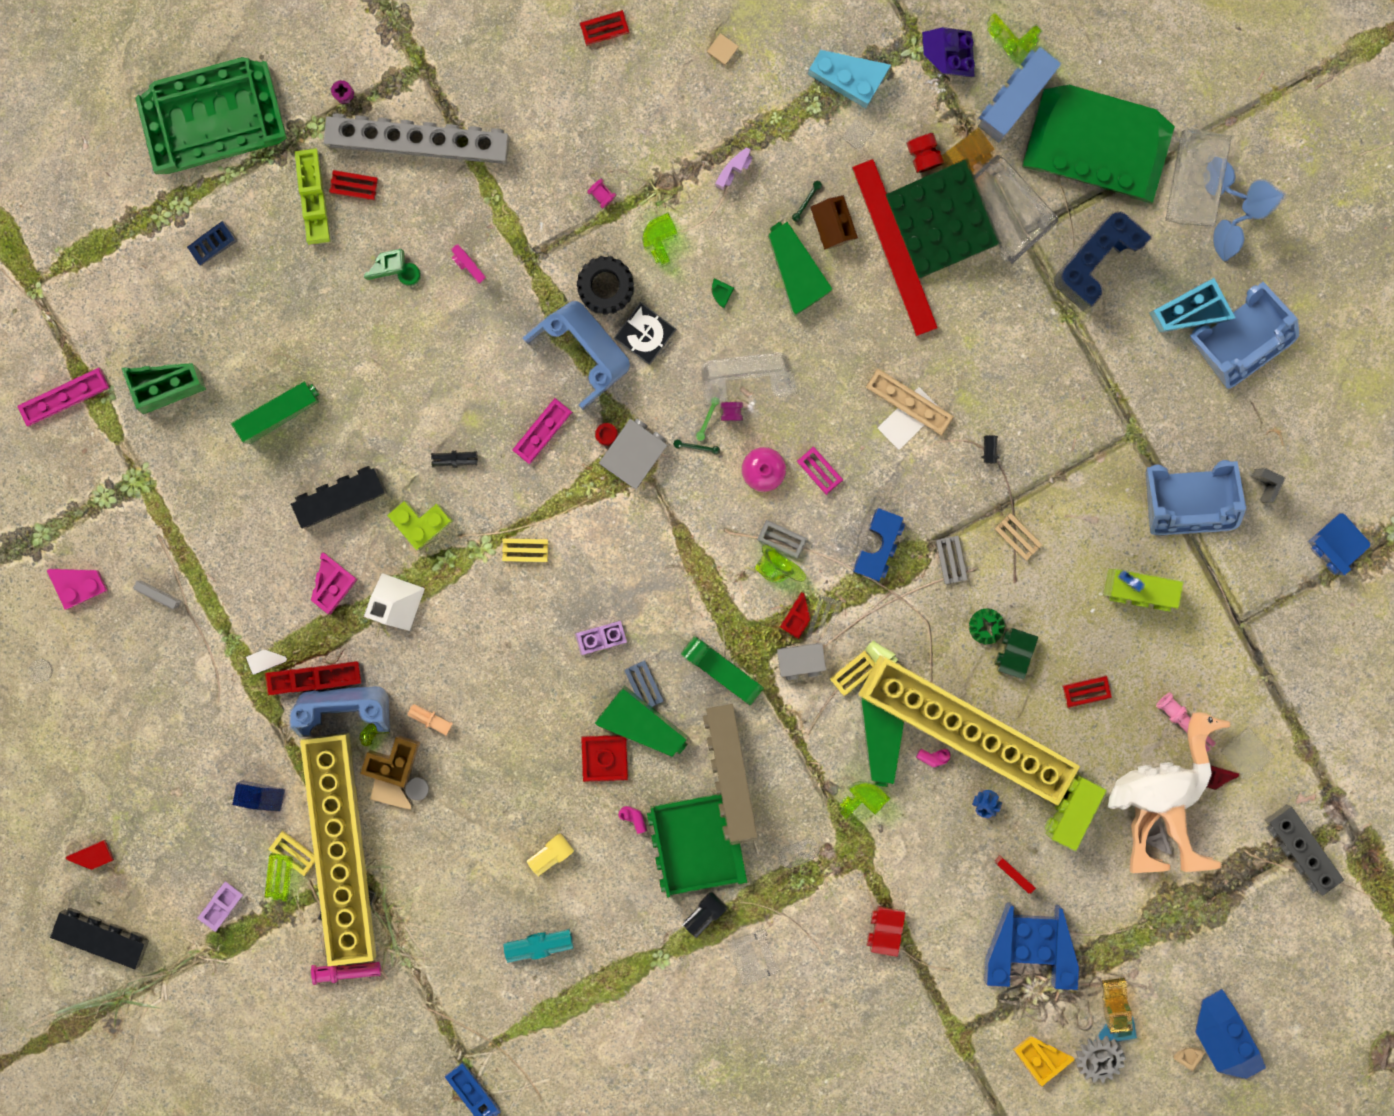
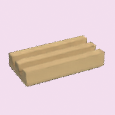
(1031, 550)

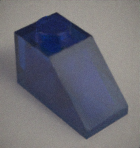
(258, 796)

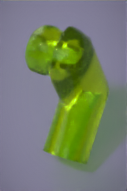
(368, 733)

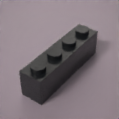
(339, 497)
(99, 938)

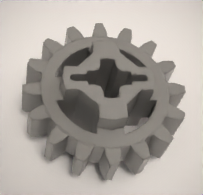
(1100, 1059)

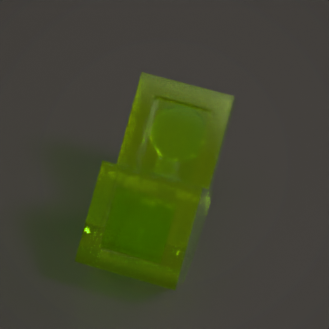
(655, 234)
(863, 792)

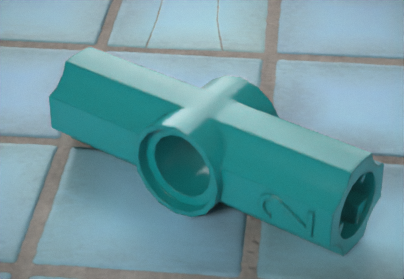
(538, 945)

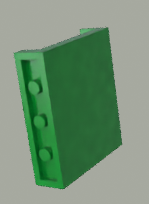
(694, 846)

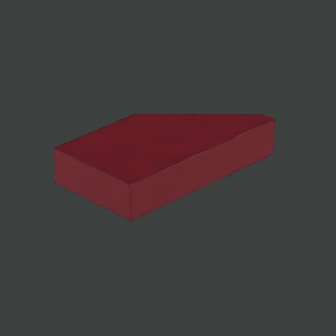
(1220, 777)

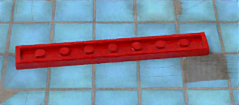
(894, 248)

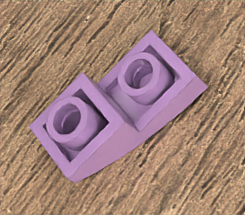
(740, 161)
(600, 637)

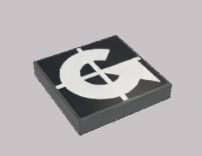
(645, 333)

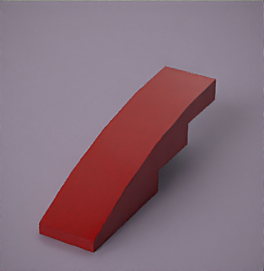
(312, 678)

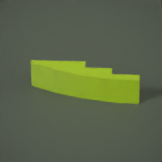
(312, 196)

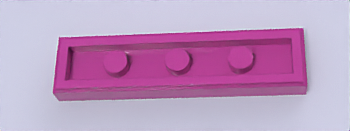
(63, 397)

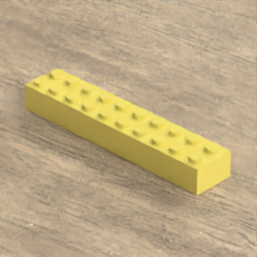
(969, 730)
(338, 849)

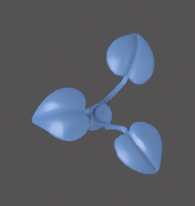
(1259, 203)

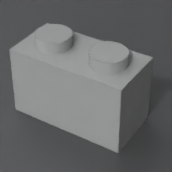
(801, 660)

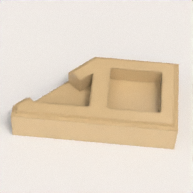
(390, 794)

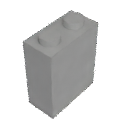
(634, 453)

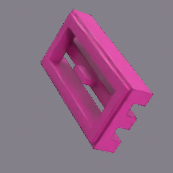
(807, 456)

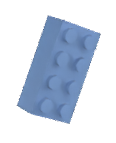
(1022, 89)

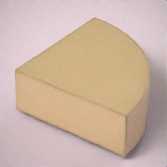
(1189, 1057)

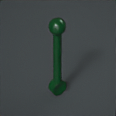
(816, 186)
(678, 444)

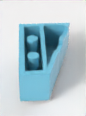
(849, 75)
(1195, 308)

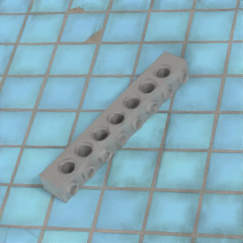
(335, 138)

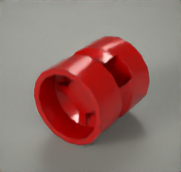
(925, 152)

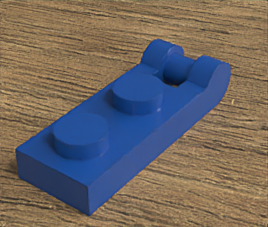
(471, 1091)

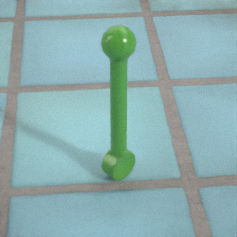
(700, 435)

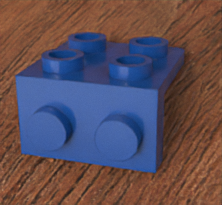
(1339, 544)

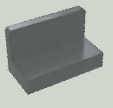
(1272, 480)

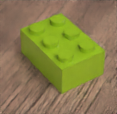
(1158, 591)
(1075, 812)

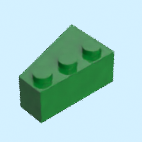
(162, 385)

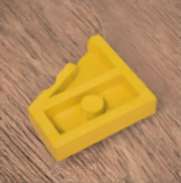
(1041, 1059)

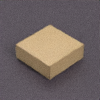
(722, 49)

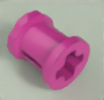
(601, 193)

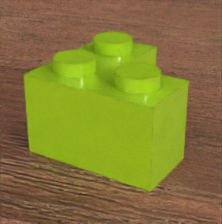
(419, 529)

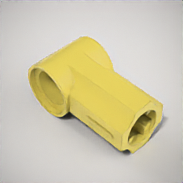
(554, 851)

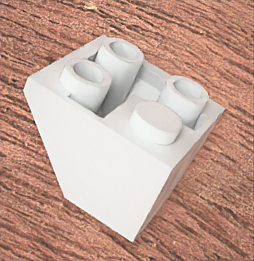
(394, 602)

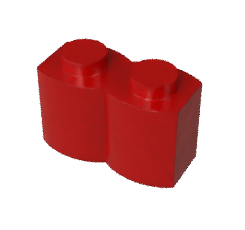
(886, 931)

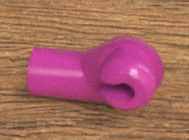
(934, 759)
(635, 816)

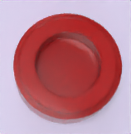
(606, 434)

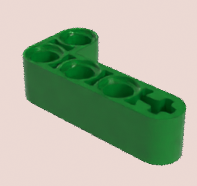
(722, 670)

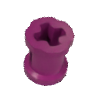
(337, 87)

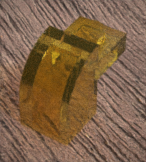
(1116, 1006)

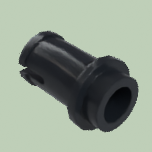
(990, 449)

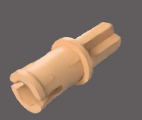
(429, 719)

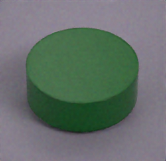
(411, 276)

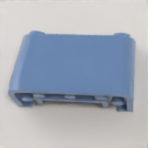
(1250, 340)
(1195, 500)
(369, 701)

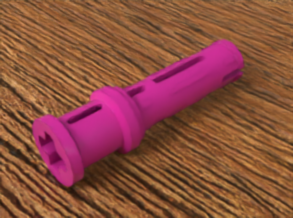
(336, 973)

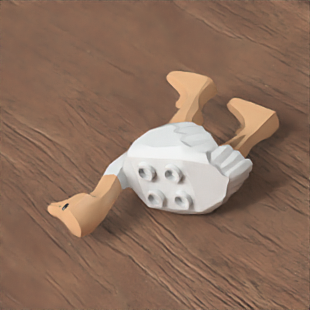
(1166, 794)

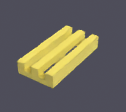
(544, 550)
(839, 685)
(299, 846)

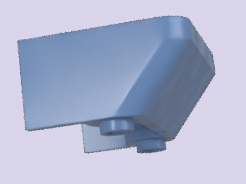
(609, 357)

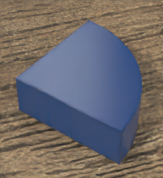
(1133, 582)

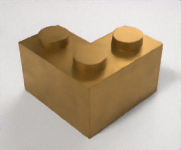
(393, 768)

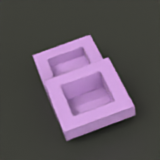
(220, 906)

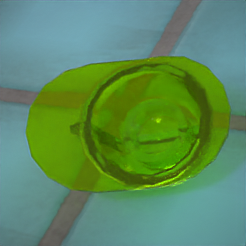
(777, 567)

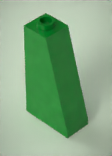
(798, 271)
(275, 412)
(640, 722)
(883, 742)

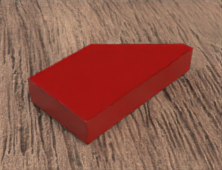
(797, 617)
(92, 856)

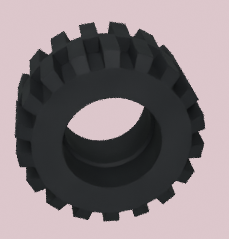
(598, 266)

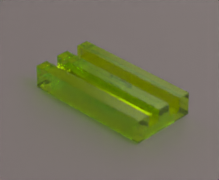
(270, 874)

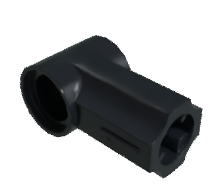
(708, 910)

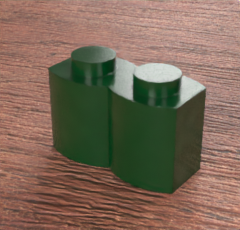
(1016, 653)

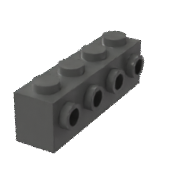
(1304, 850)

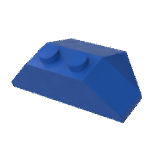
(1227, 1038)

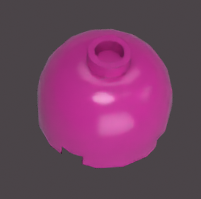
(763, 469)

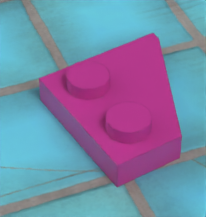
(463, 261)
(331, 584)
(76, 585)

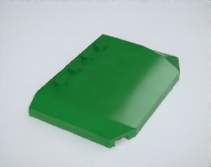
(210, 115)
(1099, 141)

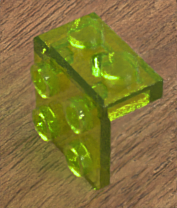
(1010, 41)

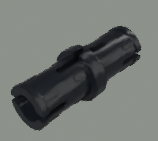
(454, 459)

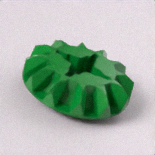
(976, 623)

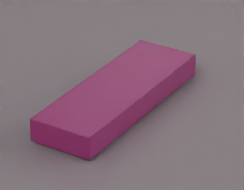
(542, 431)

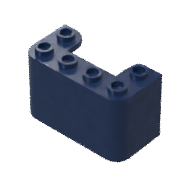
(1074, 277)

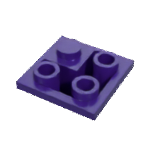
(950, 51)

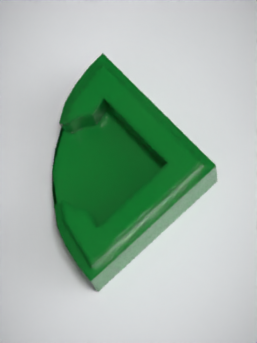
(721, 292)

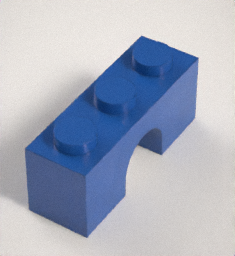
(888, 527)

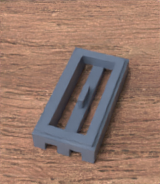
(636, 668)

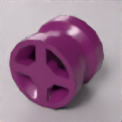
(732, 411)

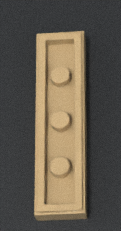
(909, 401)

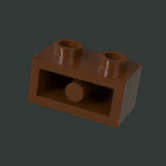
(834, 222)

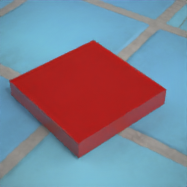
(604, 758)

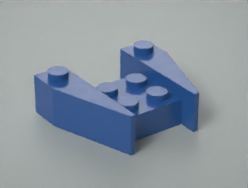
(1033, 942)

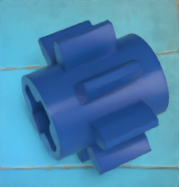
(987, 803)

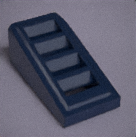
(230, 240)

